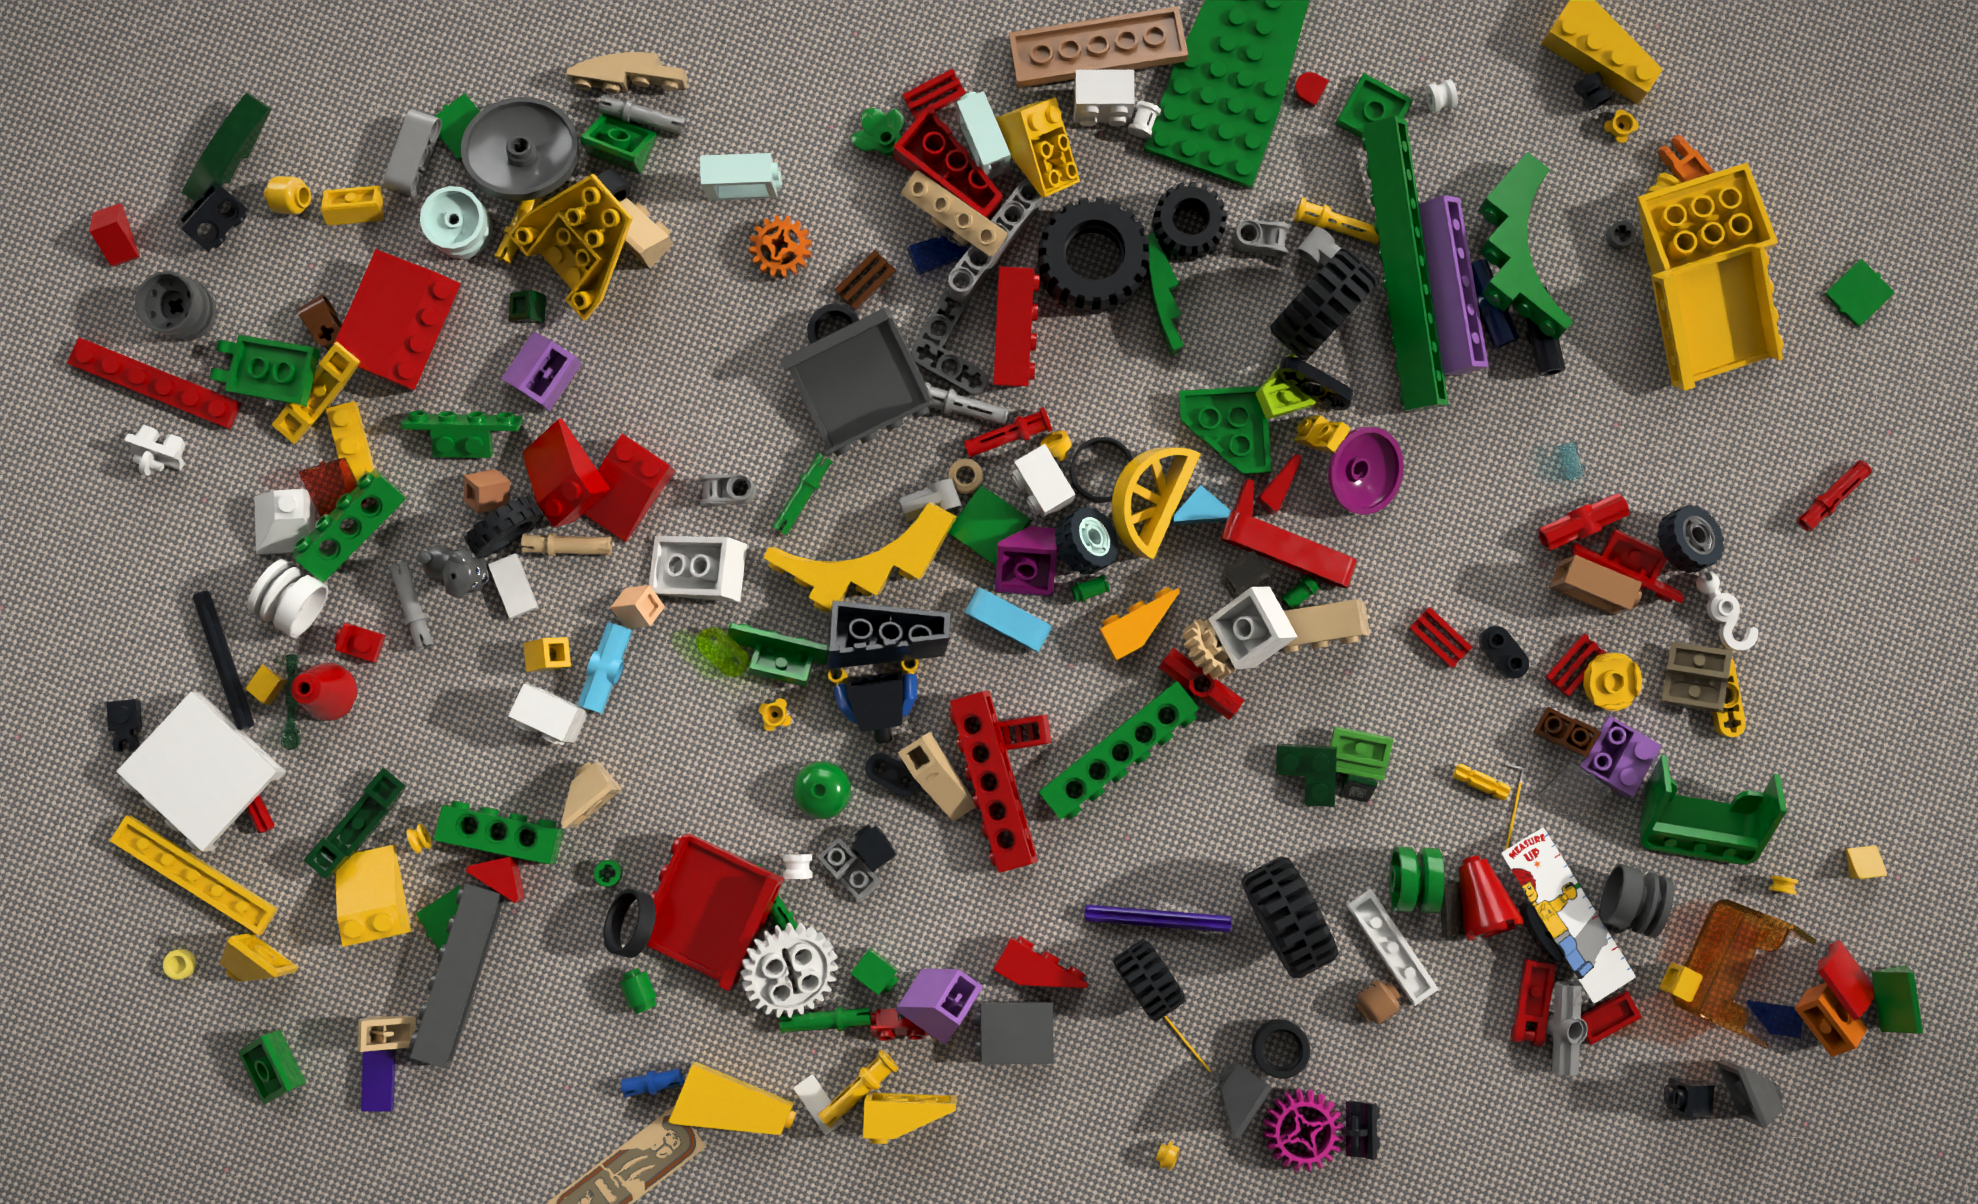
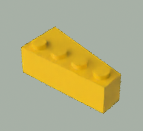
(1596, 43)

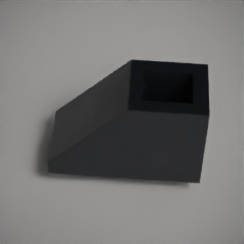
(1689, 1097)

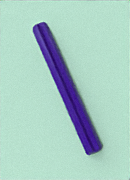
(1157, 918)

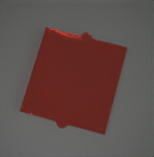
(328, 483)

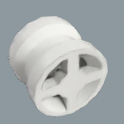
(1441, 96)
(797, 866)

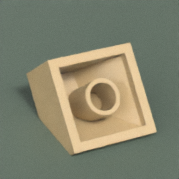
(588, 793)

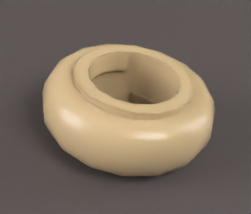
(966, 463)

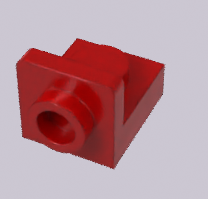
(359, 642)

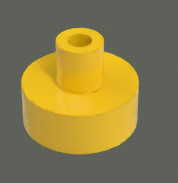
(1058, 444)

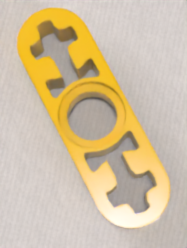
(1737, 714)

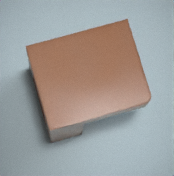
(486, 490)

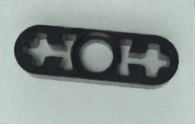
(1329, 392)

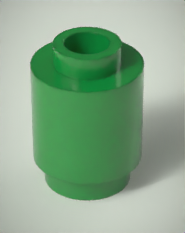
(638, 990)

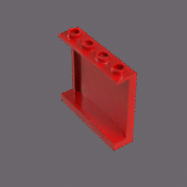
(711, 908)

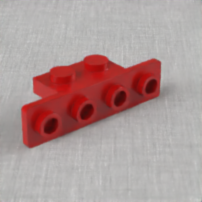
(1632, 559)

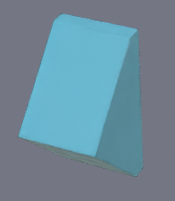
(1201, 508)

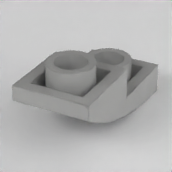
(849, 869)

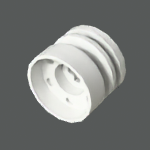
(287, 598)

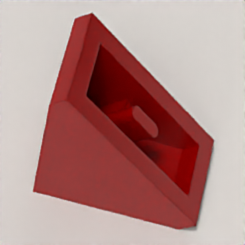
(114, 235)
(500, 875)

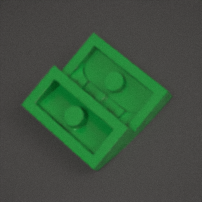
(986, 522)

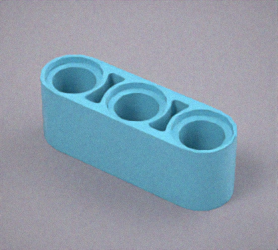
(1008, 619)

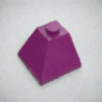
(1027, 562)

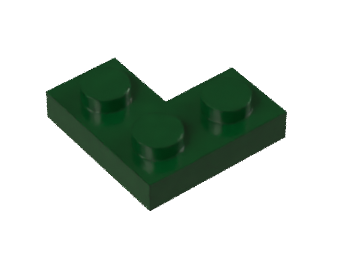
(1315, 763)

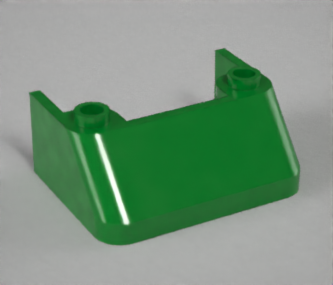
(1708, 827)

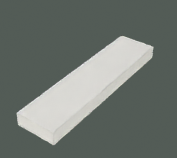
(1392, 947)

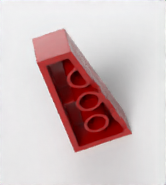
(1014, 325)

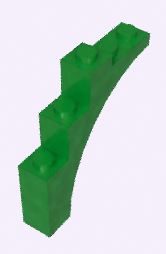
(1508, 249)

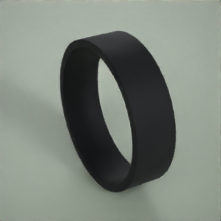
(1123, 448)
(643, 928)

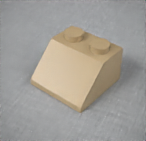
(645, 238)

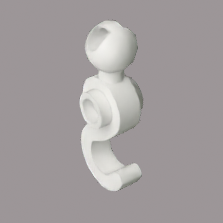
(1724, 609)

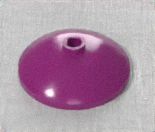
(1376, 472)

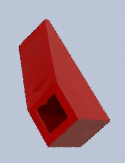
(1031, 968)

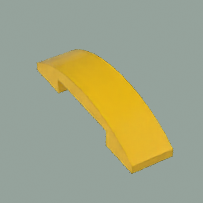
(328, 382)

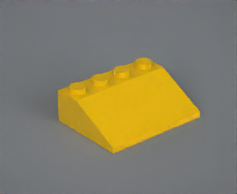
(1703, 218)

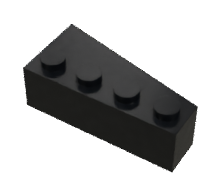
(883, 634)

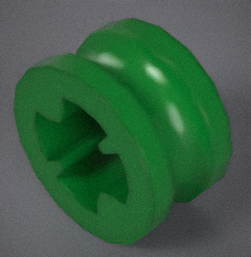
(602, 866)

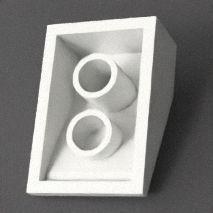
(698, 567)

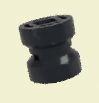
(1592, 91)

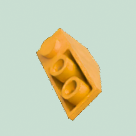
(1131, 631)

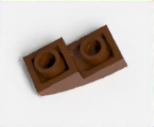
(1567, 732)

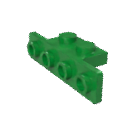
(461, 433)
(779, 655)

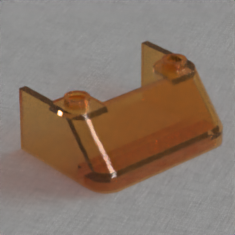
(1723, 957)

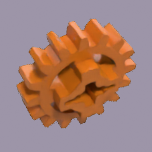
(792, 250)

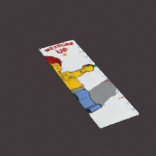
(1568, 915)

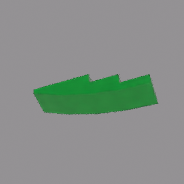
(1161, 285)

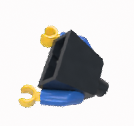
(877, 700)

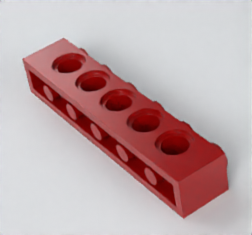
(1006, 792)

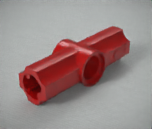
(1583, 521)
(1216, 696)

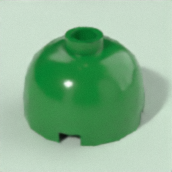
(822, 790)

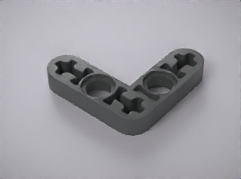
(937, 345)

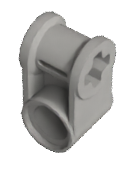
(1267, 237)
(720, 490)

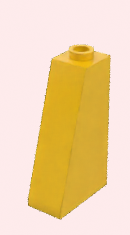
(728, 1103)

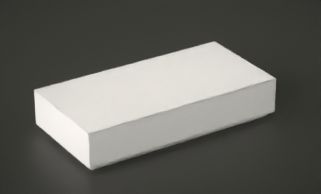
(513, 586)

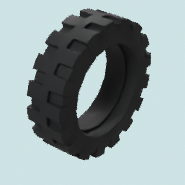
(503, 527)

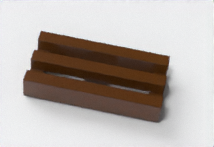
(882, 262)

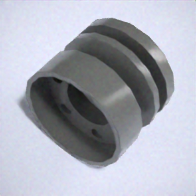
(161, 301)
(1637, 900)

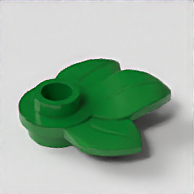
(878, 128)

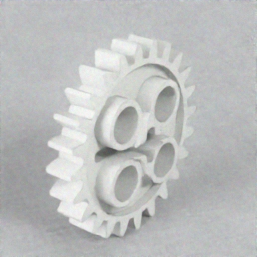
(814, 961)

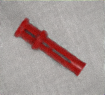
(1021, 428)

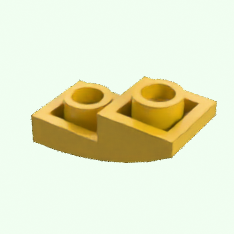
(1321, 434)

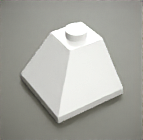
(282, 520)

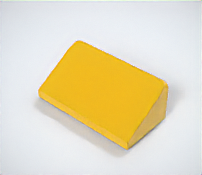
(352, 205)

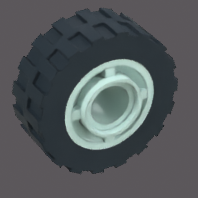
(1086, 540)

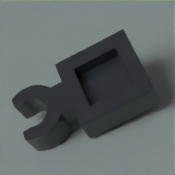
(124, 718)

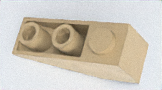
(937, 776)

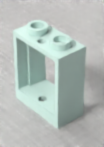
(983, 134)
(739, 176)

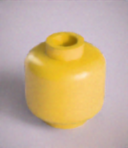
(287, 195)

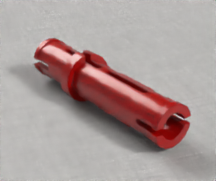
(1827, 503)

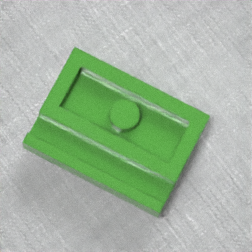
(1361, 752)

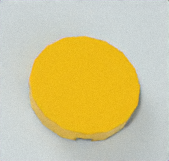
(1612, 681)

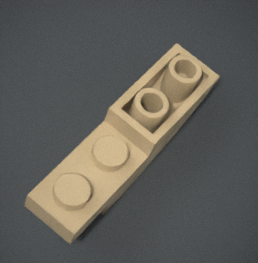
(616, 71)

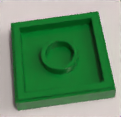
(1369, 103)

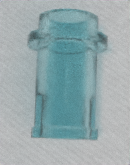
(1571, 461)

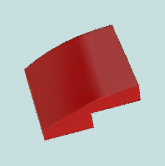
(1846, 980)

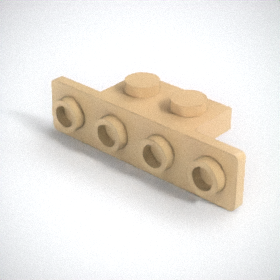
(954, 213)

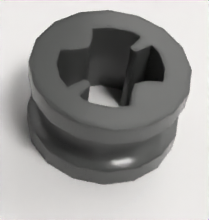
(1614, 241)

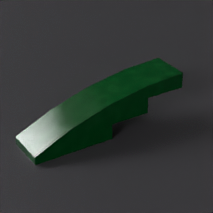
(228, 146)

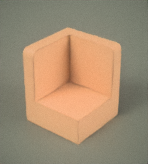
(637, 607)

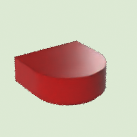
(1310, 87)

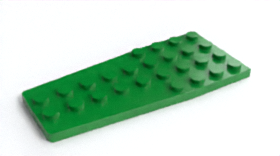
(1230, 89)

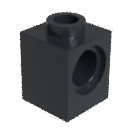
(873, 847)

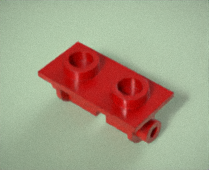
(890, 1027)

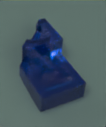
(934, 254)
(1777, 1018)

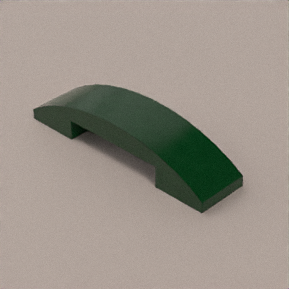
(357, 825)

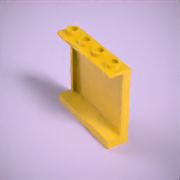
(1717, 314)

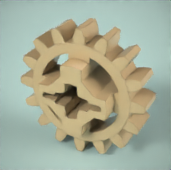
(1207, 650)

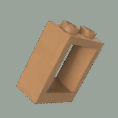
(1596, 585)

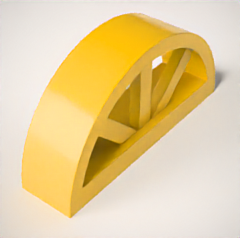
(1164, 504)

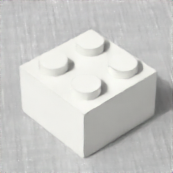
(1103, 97)
(1043, 482)
(1252, 627)
(548, 713)

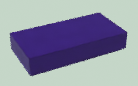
(378, 1081)

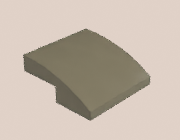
(1696, 677)

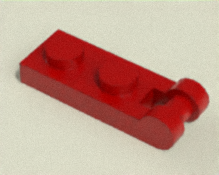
(1533, 1002)

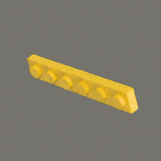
(194, 874)

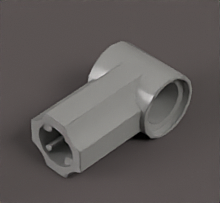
(1318, 247)
(940, 493)

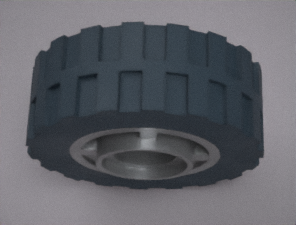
(1690, 539)

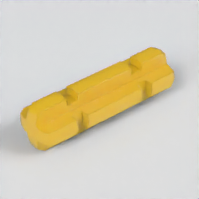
(1481, 782)

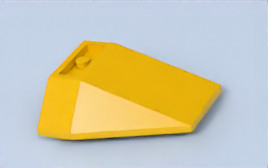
(579, 237)

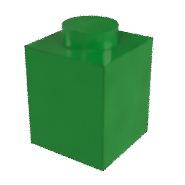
(875, 972)

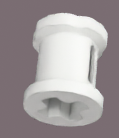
(1144, 119)

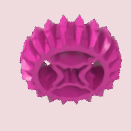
(1290, 1135)

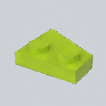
(1280, 398)

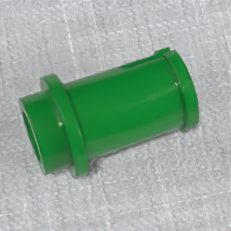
(1089, 588)
(1300, 592)

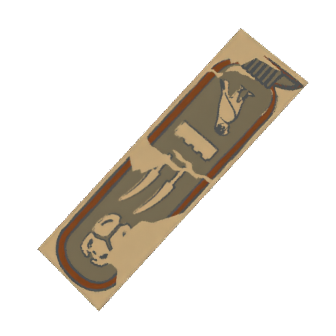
(635, 1165)

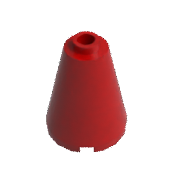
(325, 691)
(1485, 901)

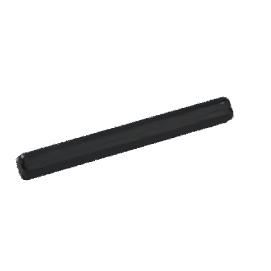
(223, 660)

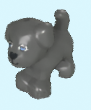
(456, 569)

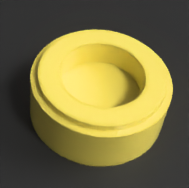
(179, 964)

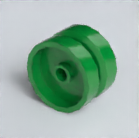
(1416, 879)

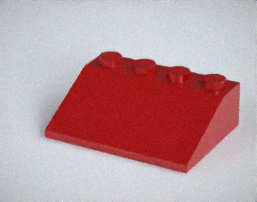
(396, 318)

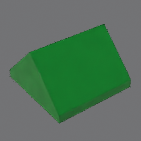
(619, 142)
(1897, 1000)
(271, 1066)

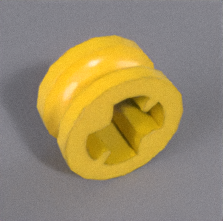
(419, 838)
(1783, 885)

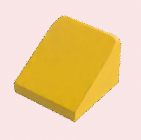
(265, 685)
(1865, 862)
(1681, 982)

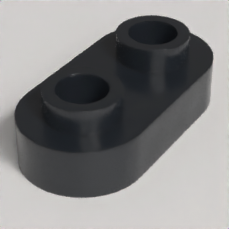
(1504, 653)
(892, 776)

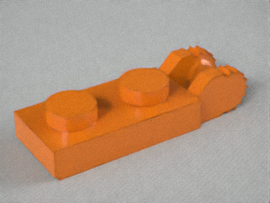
(1688, 168)

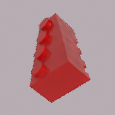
(939, 156)

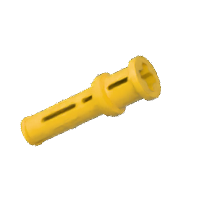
(1323, 215)
(868, 1079)

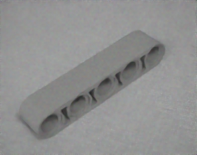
(975, 275)

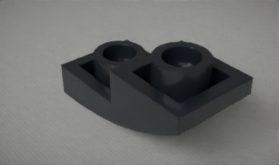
(1537, 931)

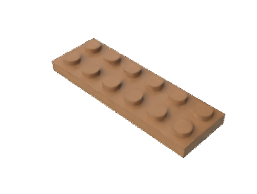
(1098, 44)

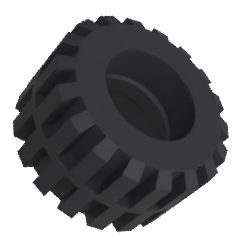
(1195, 199)
(1149, 980)

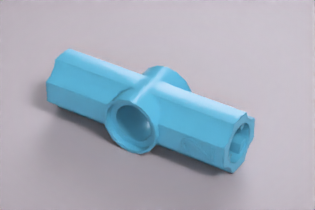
(605, 667)

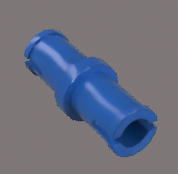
(652, 1082)

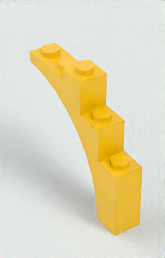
(870, 573)

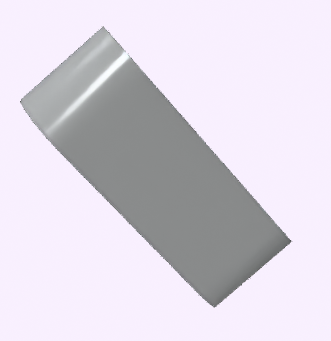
(412, 153)

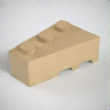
(1327, 623)

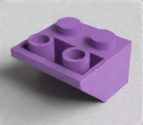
(542, 370)
(1621, 757)
(939, 1001)

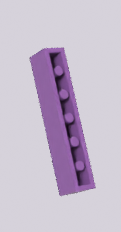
(1453, 286)

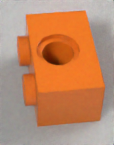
(1830, 1020)

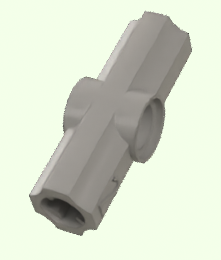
(1567, 1027)

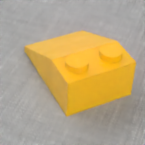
(371, 897)
(898, 1113)

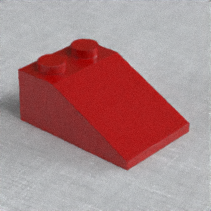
(562, 475)
(635, 483)

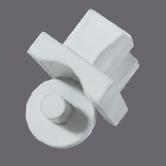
(153, 455)

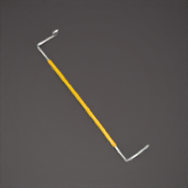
(1513, 814)
(1193, 1051)

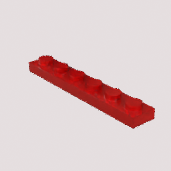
(154, 383)

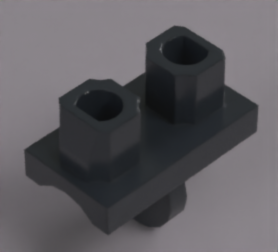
(1361, 1129)

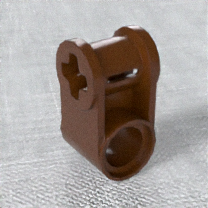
(321, 320)

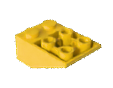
(1040, 145)

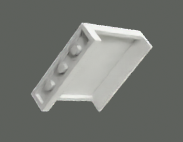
(199, 771)

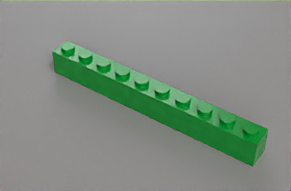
(1404, 264)

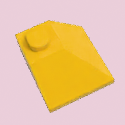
(253, 959)

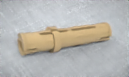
(566, 544)

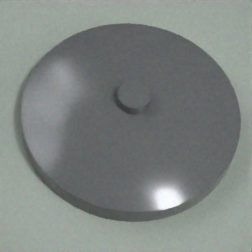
(520, 148)

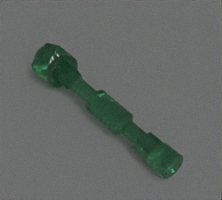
(290, 739)

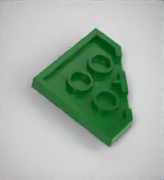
(1230, 425)

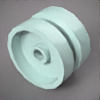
(456, 222)

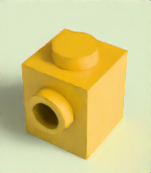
(547, 654)

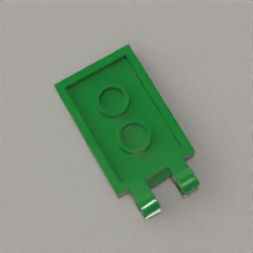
(268, 369)

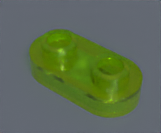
(722, 653)

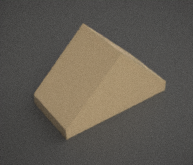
(385, 1032)

